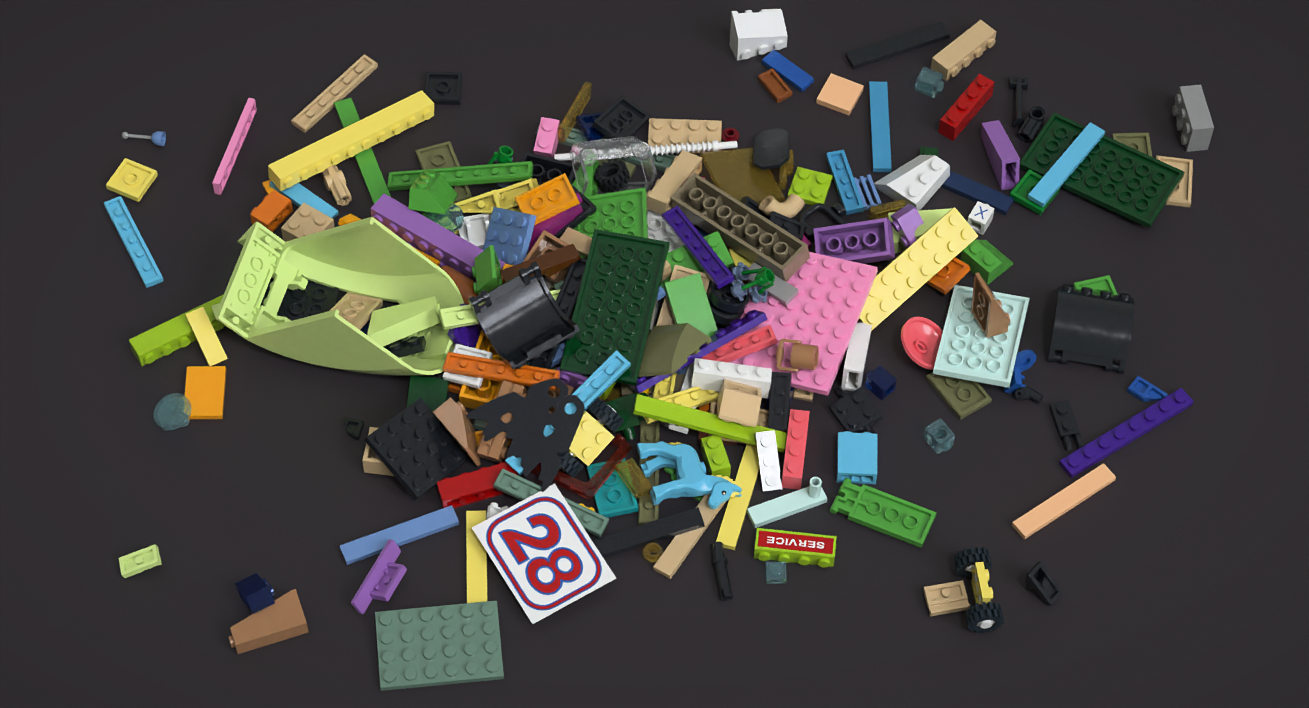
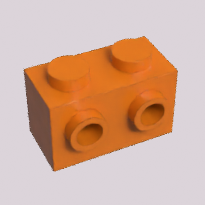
(272, 210)

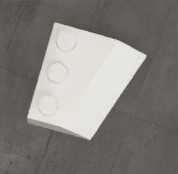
(757, 32)
(915, 180)

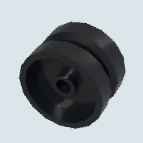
(724, 305)

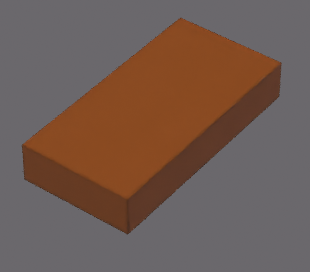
(775, 85)

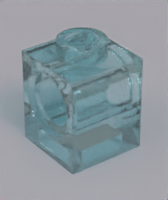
(936, 430)

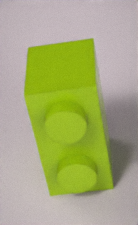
(715, 456)

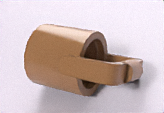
(802, 356)

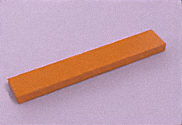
(497, 370)

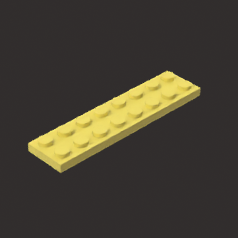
(916, 266)

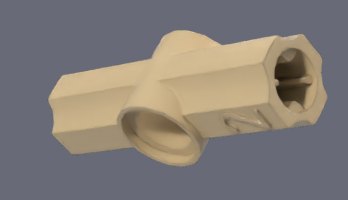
(336, 183)

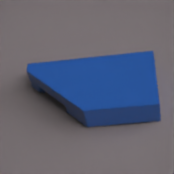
(1145, 391)

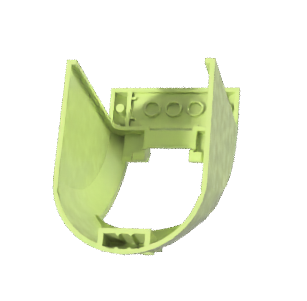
(356, 259)

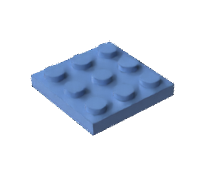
(510, 234)

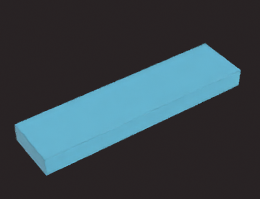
(299, 194)

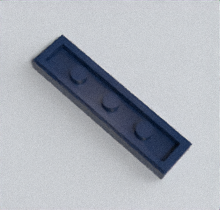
(978, 192)

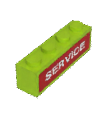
(795, 547)

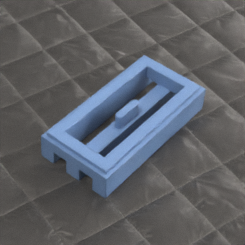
(862, 180)

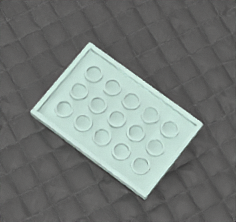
(966, 350)

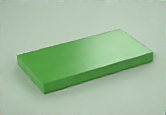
(690, 303)

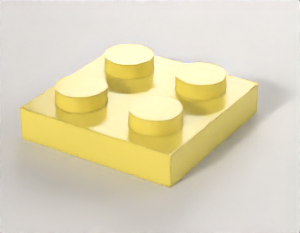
(131, 180)

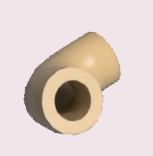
(788, 208)

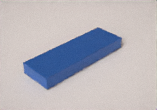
(788, 70)

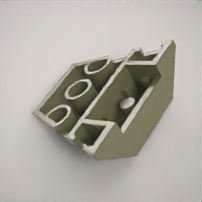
(669, 348)

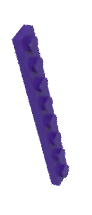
(719, 338)
(1126, 433)

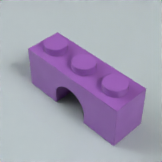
(906, 222)

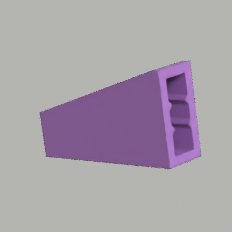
(1001, 154)

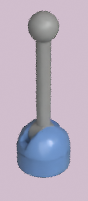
(157, 137)

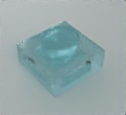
(776, 572)

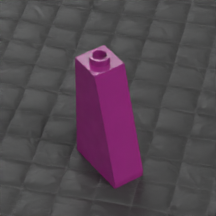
(556, 222)

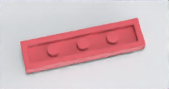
(743, 345)

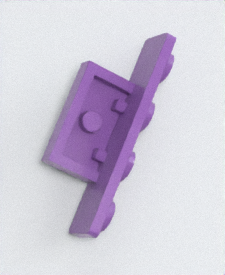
(381, 579)

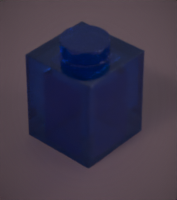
(880, 382)

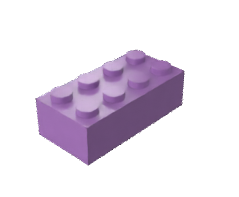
(857, 241)

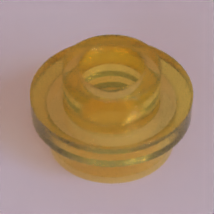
(652, 547)

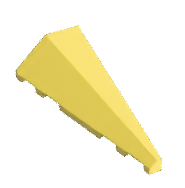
(499, 198)

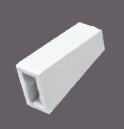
(856, 357)

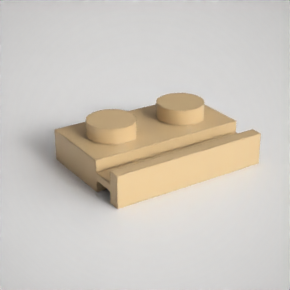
(946, 598)

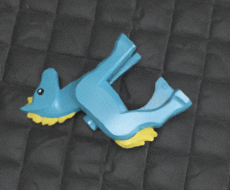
(690, 474)

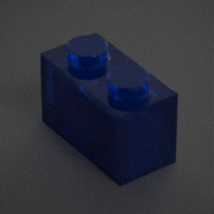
(255, 593)

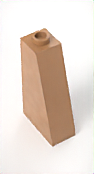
(270, 625)

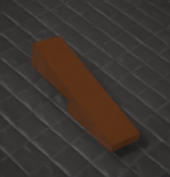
(549, 263)

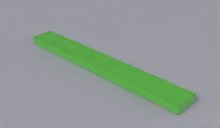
(365, 160)
(466, 175)

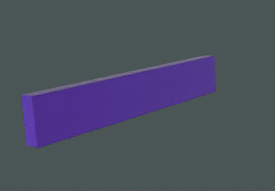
(698, 247)

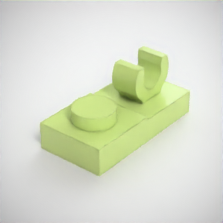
(140, 561)

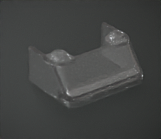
(587, 153)

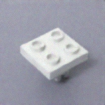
(475, 229)

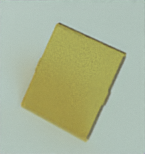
(737, 176)

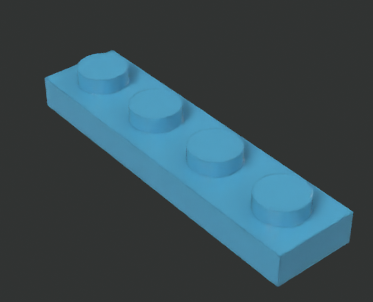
(844, 182)

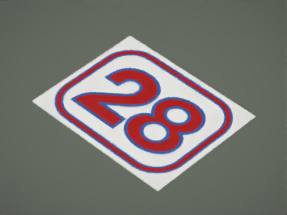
(543, 553)

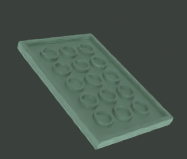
(439, 645)

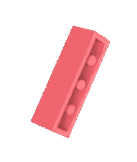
(795, 449)

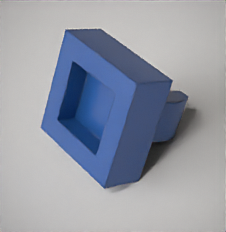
(1016, 381)

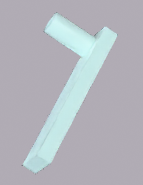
(788, 504)

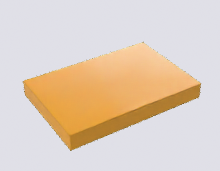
(548, 199)
(206, 391)

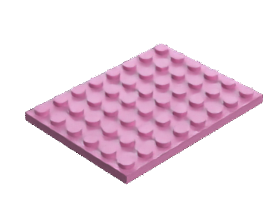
(820, 314)

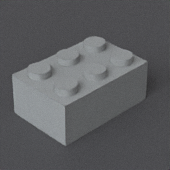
(1193, 118)

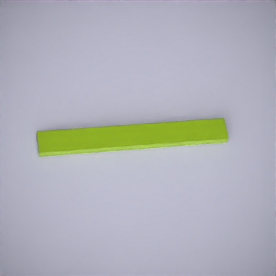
(701, 421)

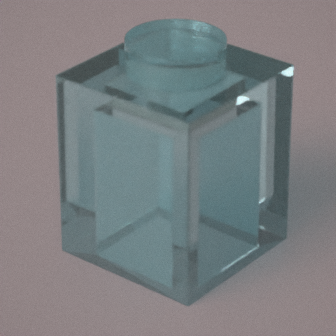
(929, 82)

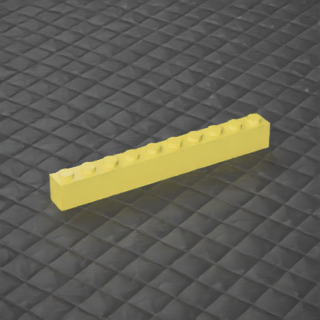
(351, 140)

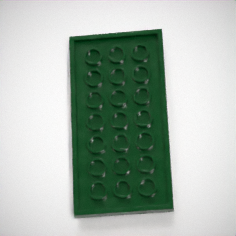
(1109, 175)
(615, 303)

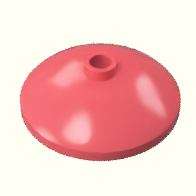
(921, 341)

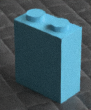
(857, 457)

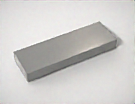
(780, 290)

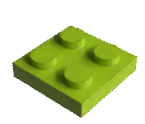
(810, 185)

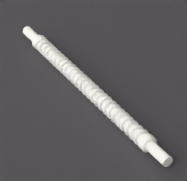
(714, 146)

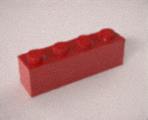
(966, 107)
(471, 486)

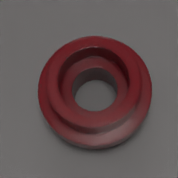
(725, 135)

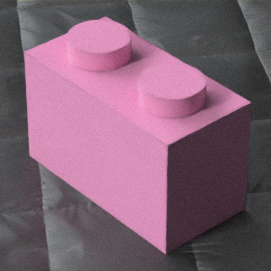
(547, 137)

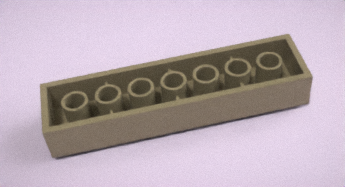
(741, 227)

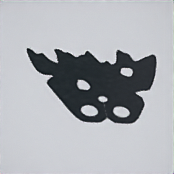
(528, 425)

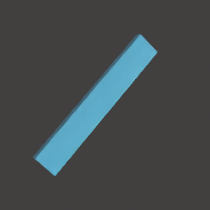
(1066, 164)
(133, 242)

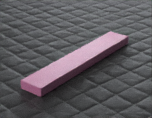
(234, 146)

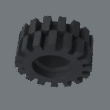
(608, 182)

